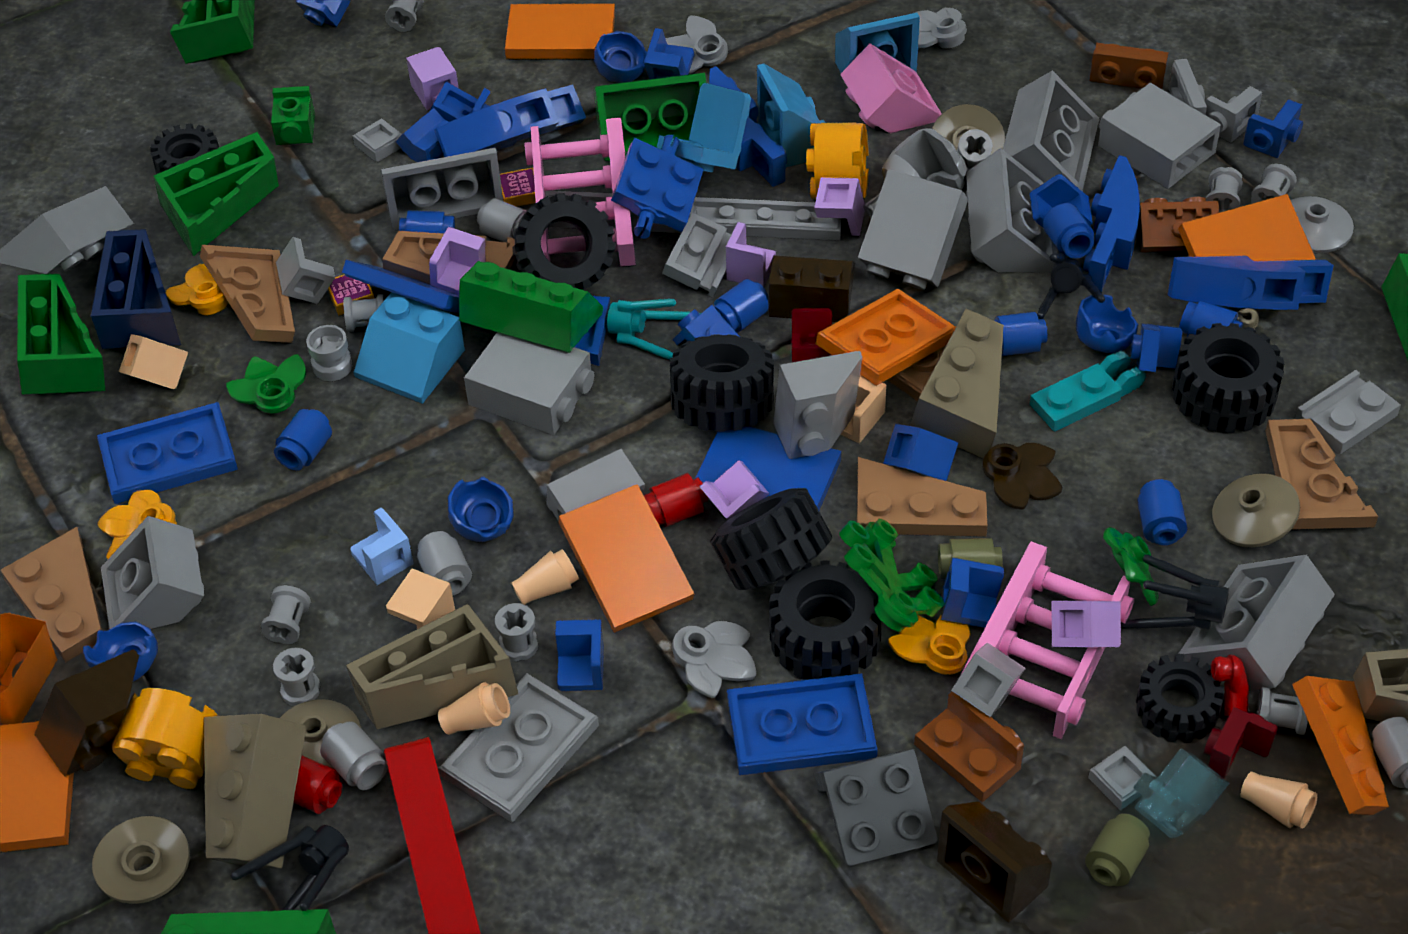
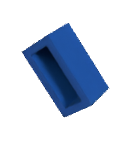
(420, 139)

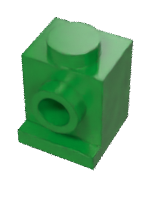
(292, 115)

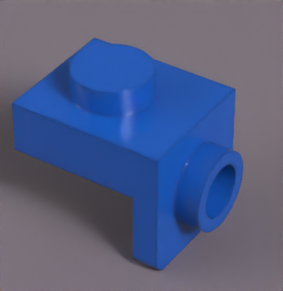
(323, 11)
(455, 103)
(1273, 136)
(703, 324)
(1156, 347)

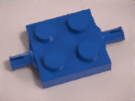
(657, 185)

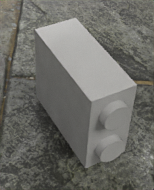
(1159, 135)
(912, 229)
(529, 382)

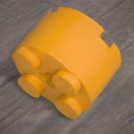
(838, 153)
(163, 737)

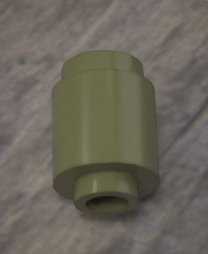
(972, 549)
(1118, 850)

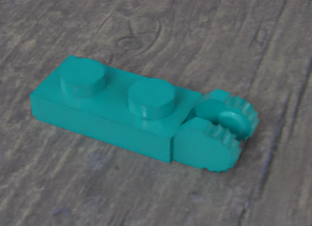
(1086, 391)

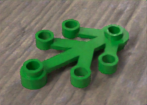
(874, 561)

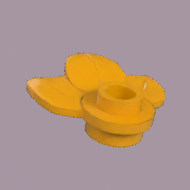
(199, 291)
(124, 519)
(934, 644)

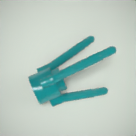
(629, 317)

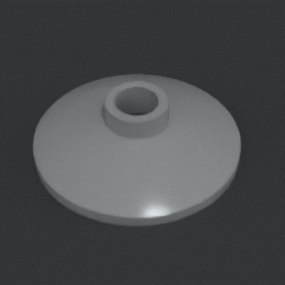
(1324, 223)

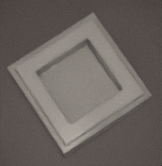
(377, 140)
(1118, 775)

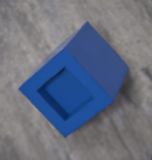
(665, 59)
(1056, 192)
(920, 451)
(971, 592)
(580, 655)

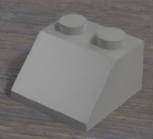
(815, 402)
(153, 576)

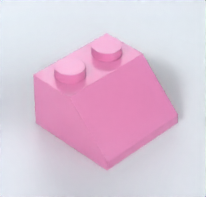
(888, 92)

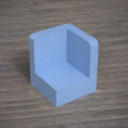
(385, 551)

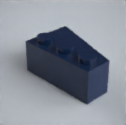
(131, 293)

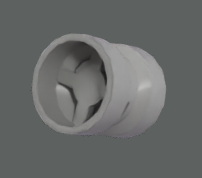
(329, 352)

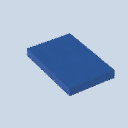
(402, 285)
(167, 452)
(769, 462)
(801, 724)

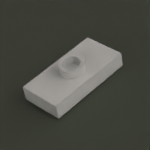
(1184, 86)

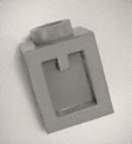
(1234, 114)

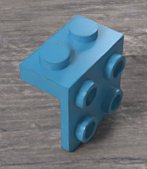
(715, 128)

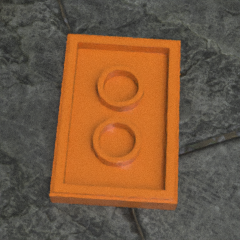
(557, 30)
(1257, 230)
(888, 334)
(626, 558)
(32, 792)

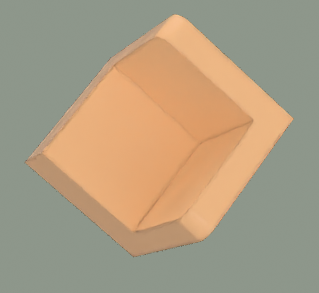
(153, 361)
(868, 410)
(421, 599)

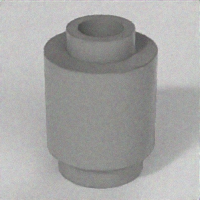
(499, 219)
(443, 558)
(1392, 749)
(353, 755)

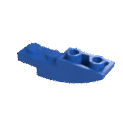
(511, 121)
(756, 146)
(1115, 222)
(1250, 283)

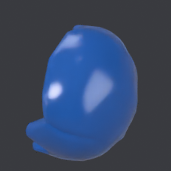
(620, 57)
(1104, 326)
(480, 509)
(121, 640)

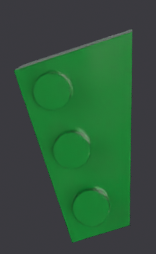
(216, 189)
(53, 341)

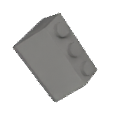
(1051, 130)
(444, 184)
(1002, 217)
(67, 234)
(1265, 618)

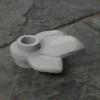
(943, 28)
(708, 46)
(717, 659)

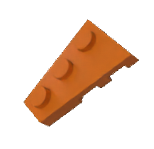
(1344, 740)

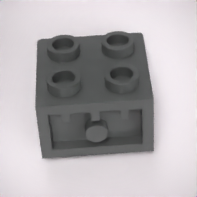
(878, 806)

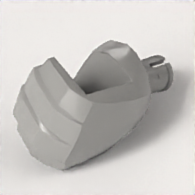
(926, 157)

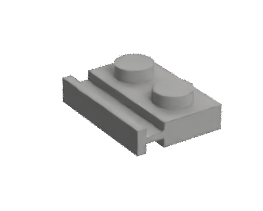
(699, 255)
(1349, 411)

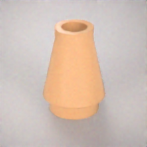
(546, 577)
(477, 709)
(1280, 798)

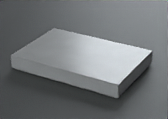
(516, 760)

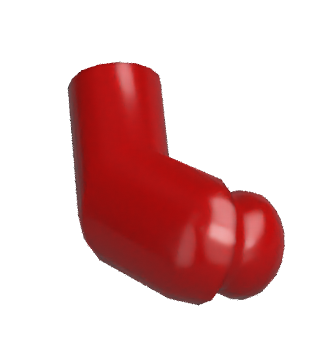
(1236, 683)

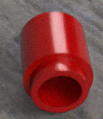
(676, 499)
(317, 786)

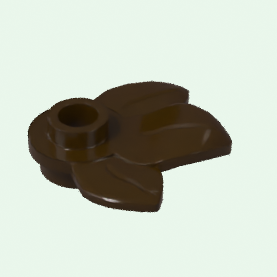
(1021, 473)

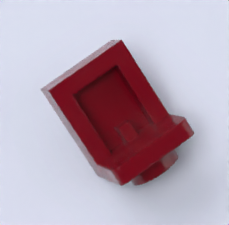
(805, 328)
(1243, 731)

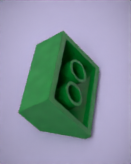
(650, 107)
(526, 306)

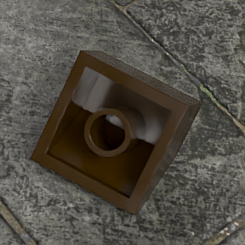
(810, 284)
(86, 713)
(992, 858)

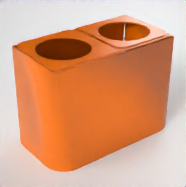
(29, 642)

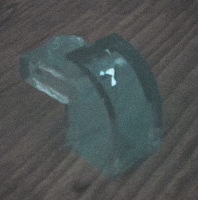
(1179, 794)

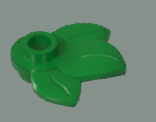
(268, 385)
(1129, 554)

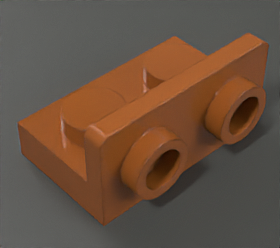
(1128, 66)
(1161, 220)
(971, 747)

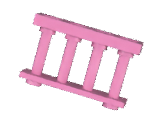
(608, 145)
(1019, 607)

